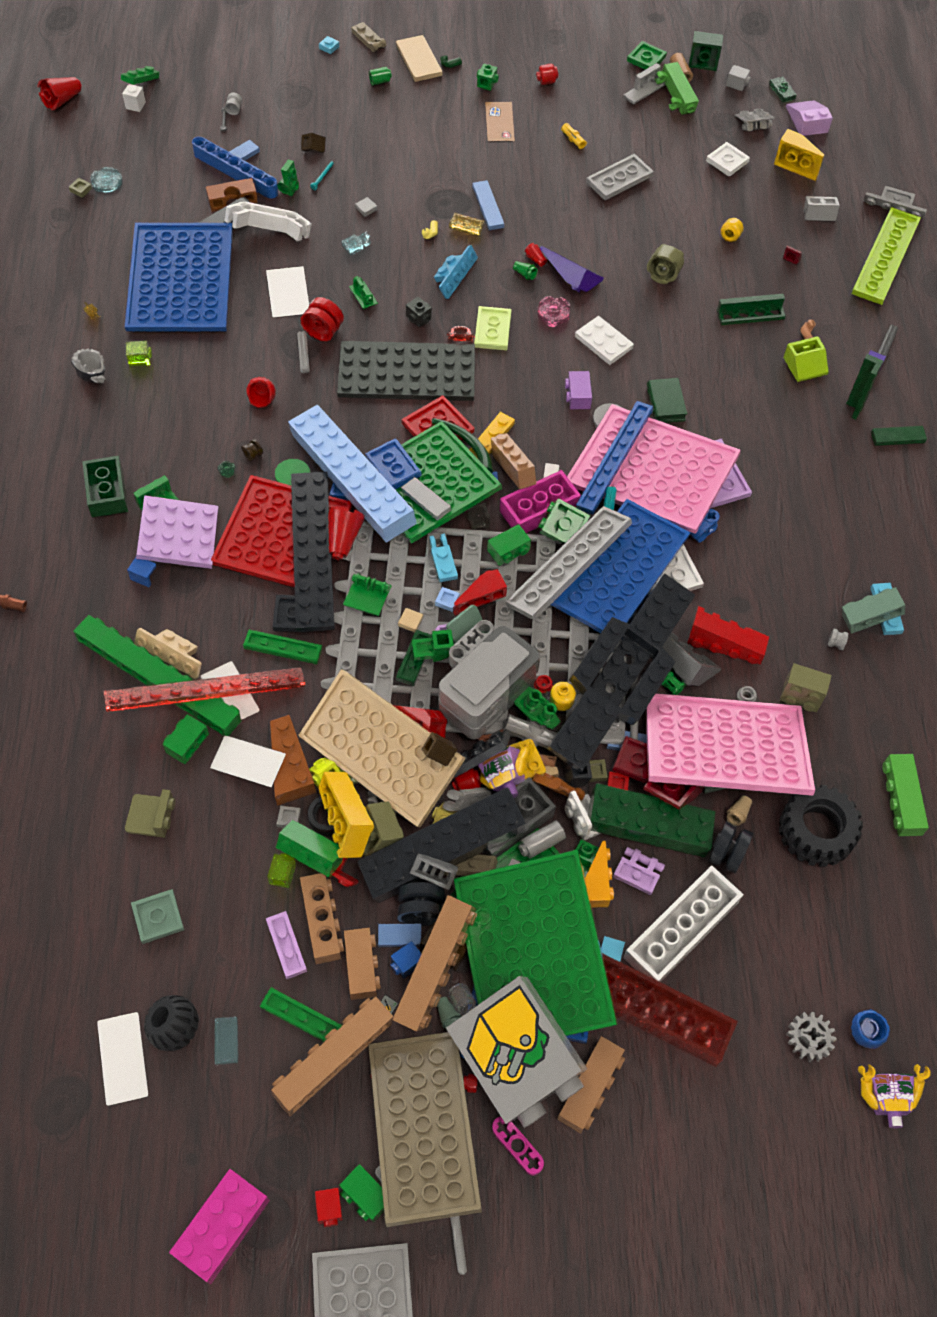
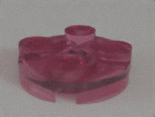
(550, 317)

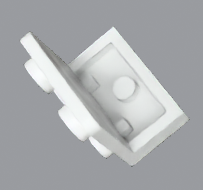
(579, 813)

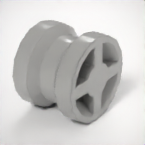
(838, 639)

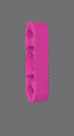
(527, 1145)

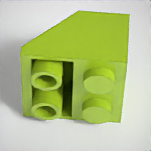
(806, 359)

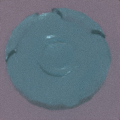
(106, 180)

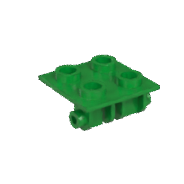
(367, 594)

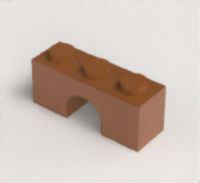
(221, 193)

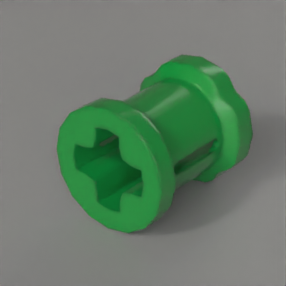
(673, 684)

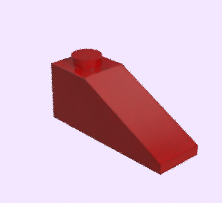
(483, 590)

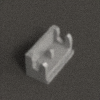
(821, 208)

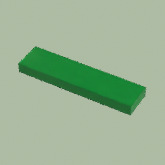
(282, 646)
(298, 1014)

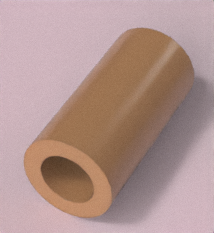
(678, 57)

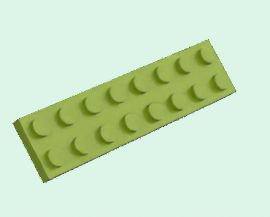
(886, 256)

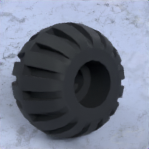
(171, 1023)

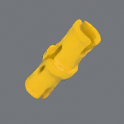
(568, 130)

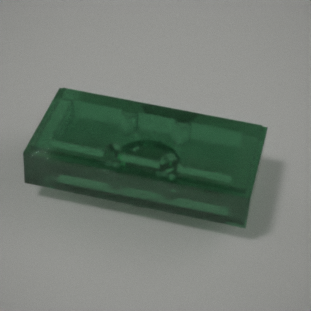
(782, 89)

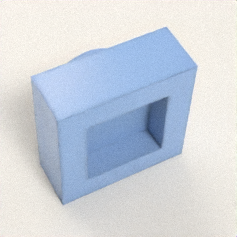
(446, 599)

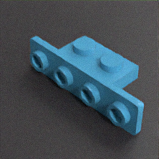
(454, 271)

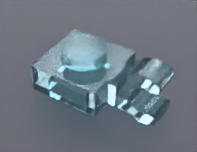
(354, 244)

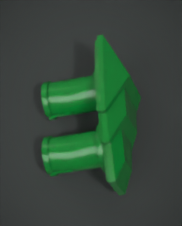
(537, 708)

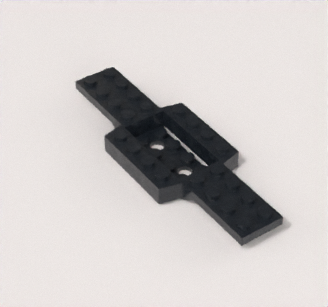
(640, 640)

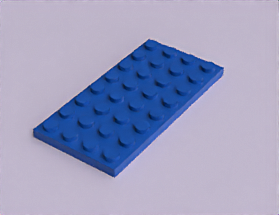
(624, 571)

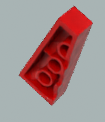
(727, 637)

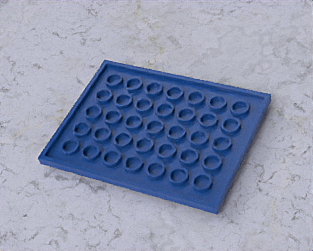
(179, 277)

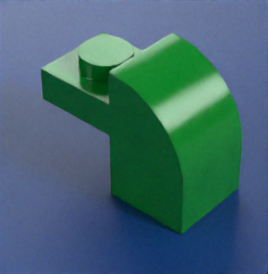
(433, 648)

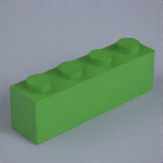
(905, 795)

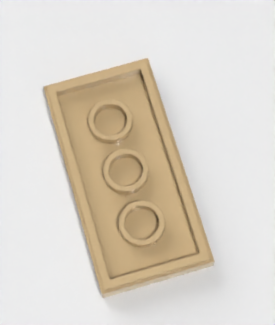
(419, 58)

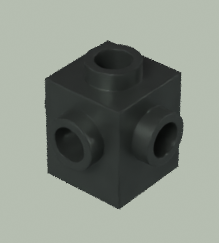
(418, 312)

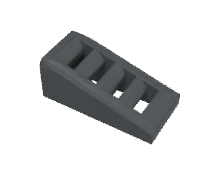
(438, 880)

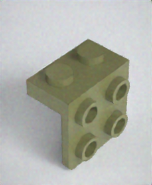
(150, 814)

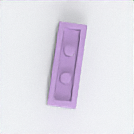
(286, 945)

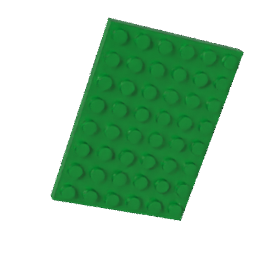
(542, 927)

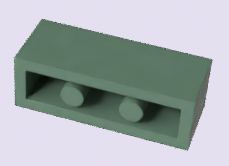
(873, 610)

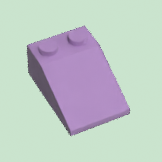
(810, 117)

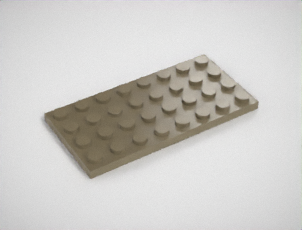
(423, 1130)

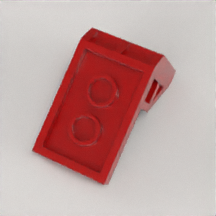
(431, 720)

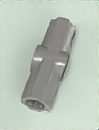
(529, 730)

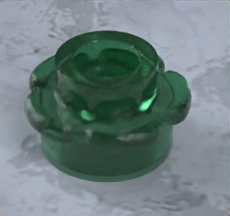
(226, 469)

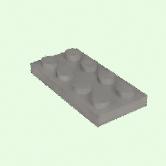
(619, 177)

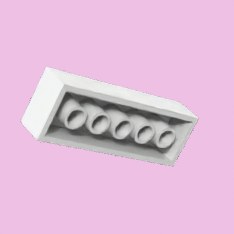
(683, 925)

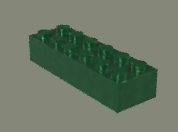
(651, 820)

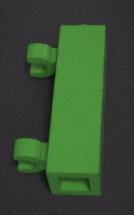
(679, 88)

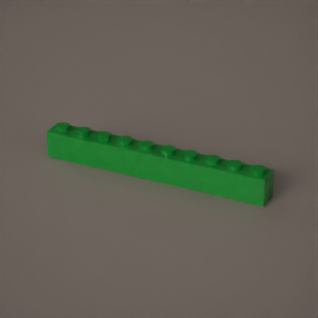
(153, 671)

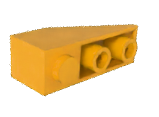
(598, 879)

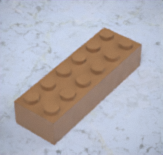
(434, 964)
(332, 1056)

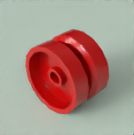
(322, 319)

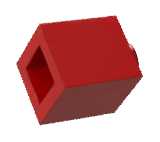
(328, 1207)

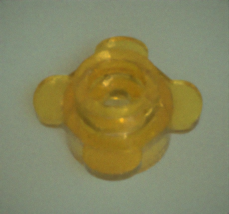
(91, 310)

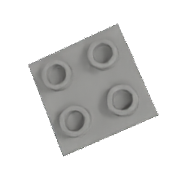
(755, 120)

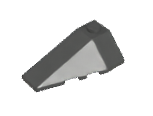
(689, 665)

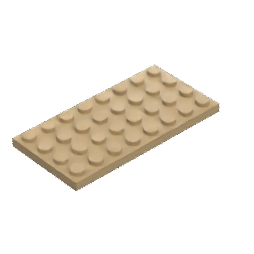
(378, 747)

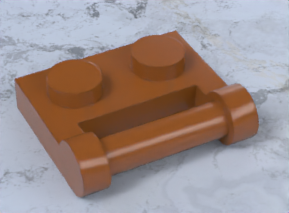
(557, 785)

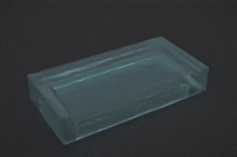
(226, 1040)

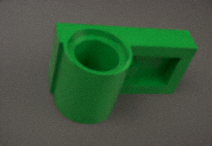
(289, 182)

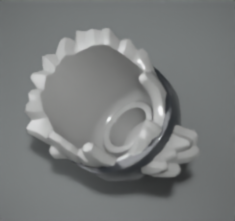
(89, 365)

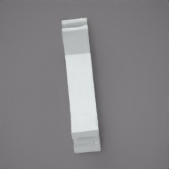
(268, 218)

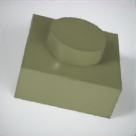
(80, 187)
(598, 770)

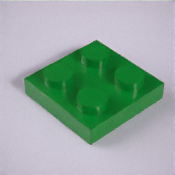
(646, 55)

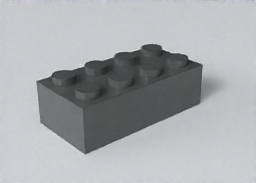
(535, 810)

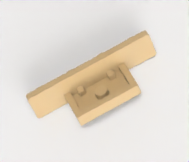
(171, 649)

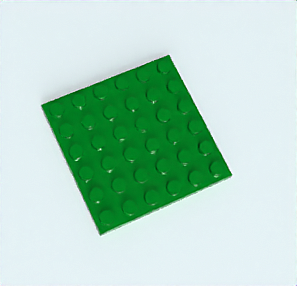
(450, 473)

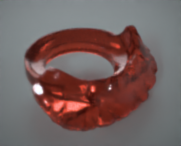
(460, 337)

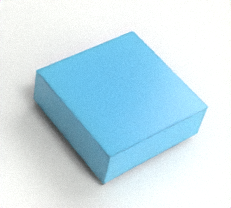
(612, 948)

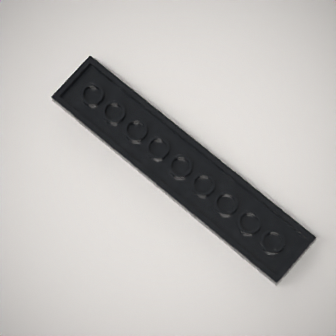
(311, 552)

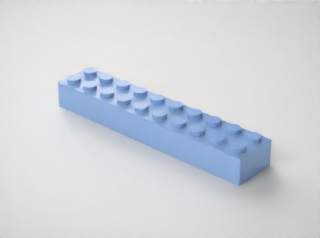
(352, 473)

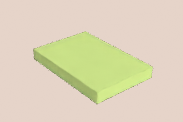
(492, 328)

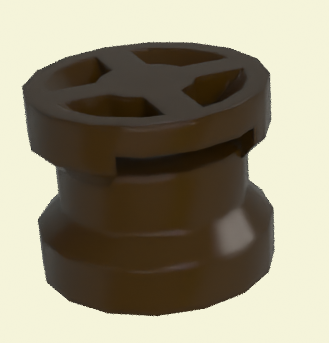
(252, 450)

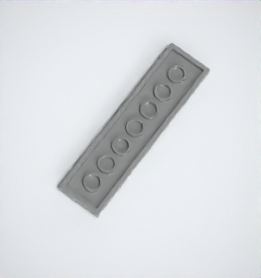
(568, 563)

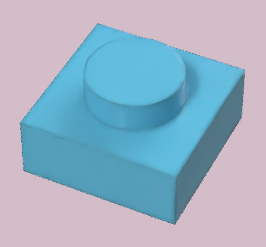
(329, 45)

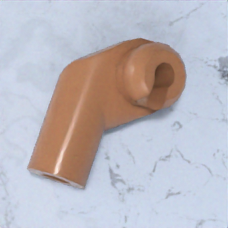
(807, 328)

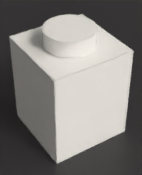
(134, 97)

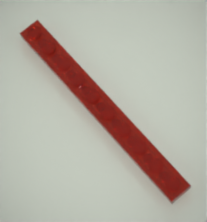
(203, 689)

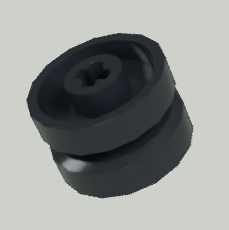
(731, 847)
(420, 903)

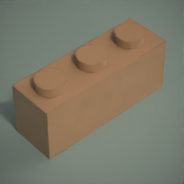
(361, 963)

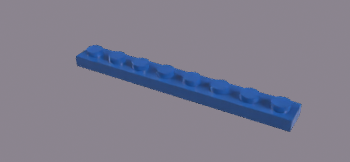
(614, 458)

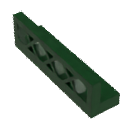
(750, 306)
(864, 383)

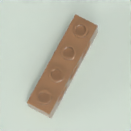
(323, 950)

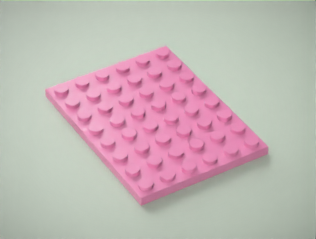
(664, 470)
(728, 744)

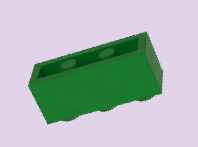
(309, 848)

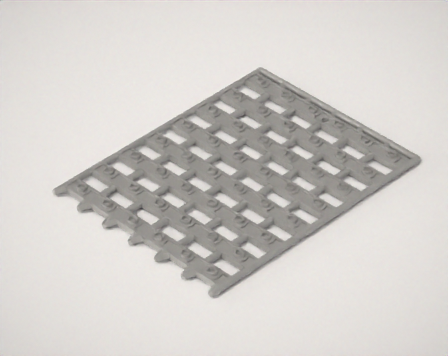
(387, 653)

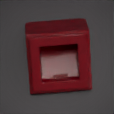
(792, 255)

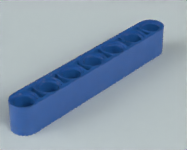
(234, 166)

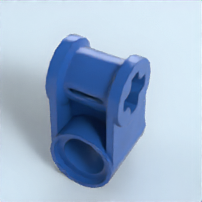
(708, 526)

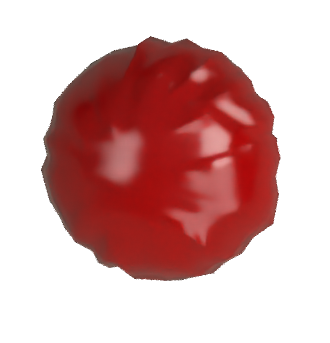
(261, 392)

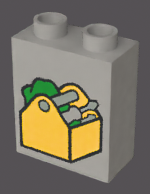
(518, 1052)

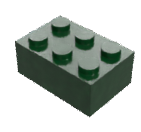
(105, 486)

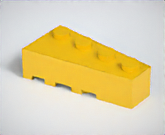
(346, 814)

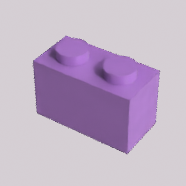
(579, 390)

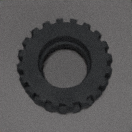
(816, 849)

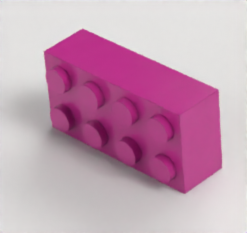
(530, 504)
(219, 1226)

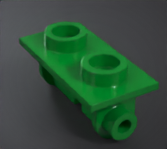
(362, 293)

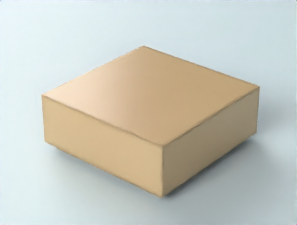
(410, 620)

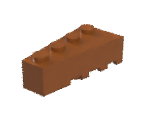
(294, 776)

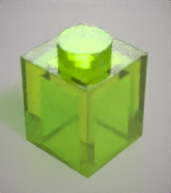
(138, 353)
(281, 870)

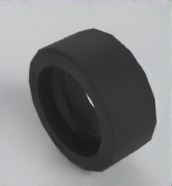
(318, 828)

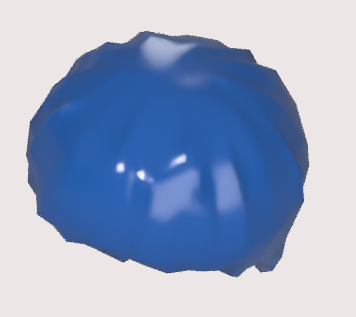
(870, 1029)

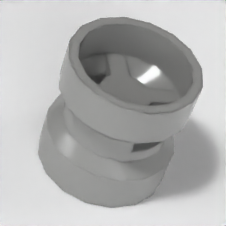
(233, 103)

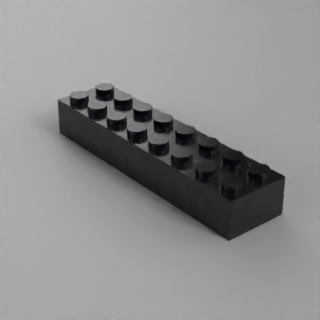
(448, 840)

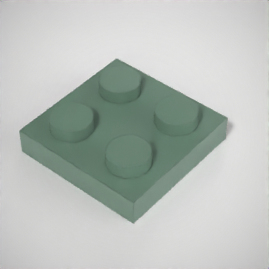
(157, 916)

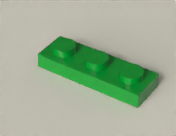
(140, 75)

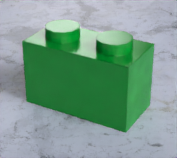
(509, 545)
(185, 739)
(364, 1193)

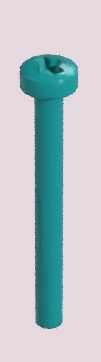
(313, 185)

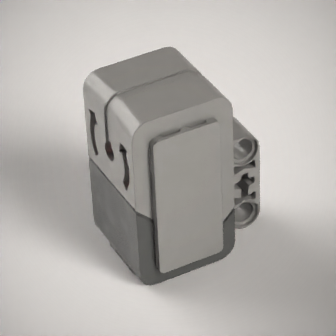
(487, 677)

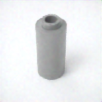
(542, 840)

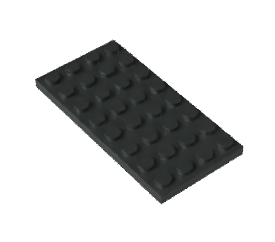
(406, 370)

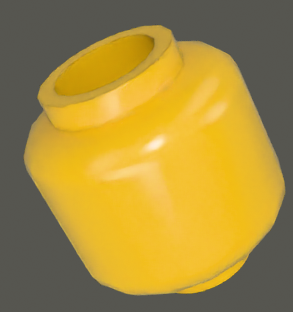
(732, 229)
(563, 696)

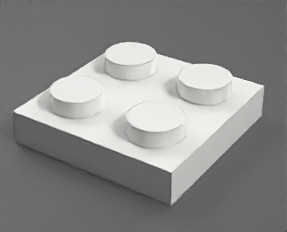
(728, 159)

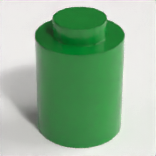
(379, 76)

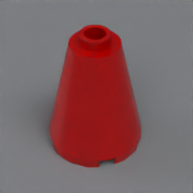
(58, 91)
(343, 530)

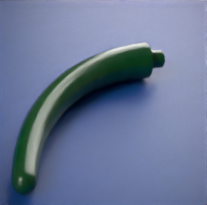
(478, 448)

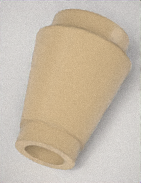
(738, 812)

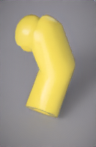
(433, 231)

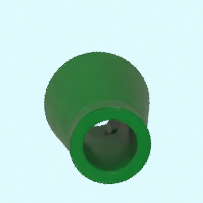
(527, 270)

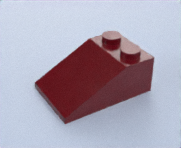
(674, 794)

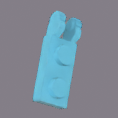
(443, 559)

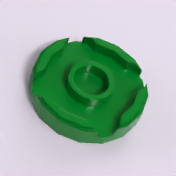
(287, 467)

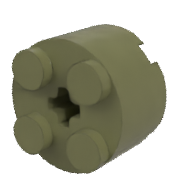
(665, 264)

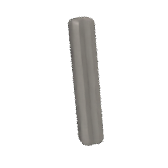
(303, 352)

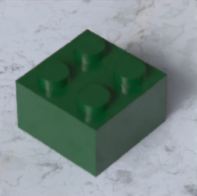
(705, 51)

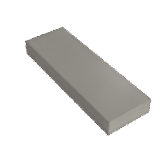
(426, 498)

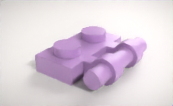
(636, 875)

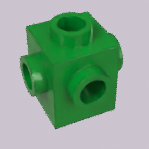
(487, 77)

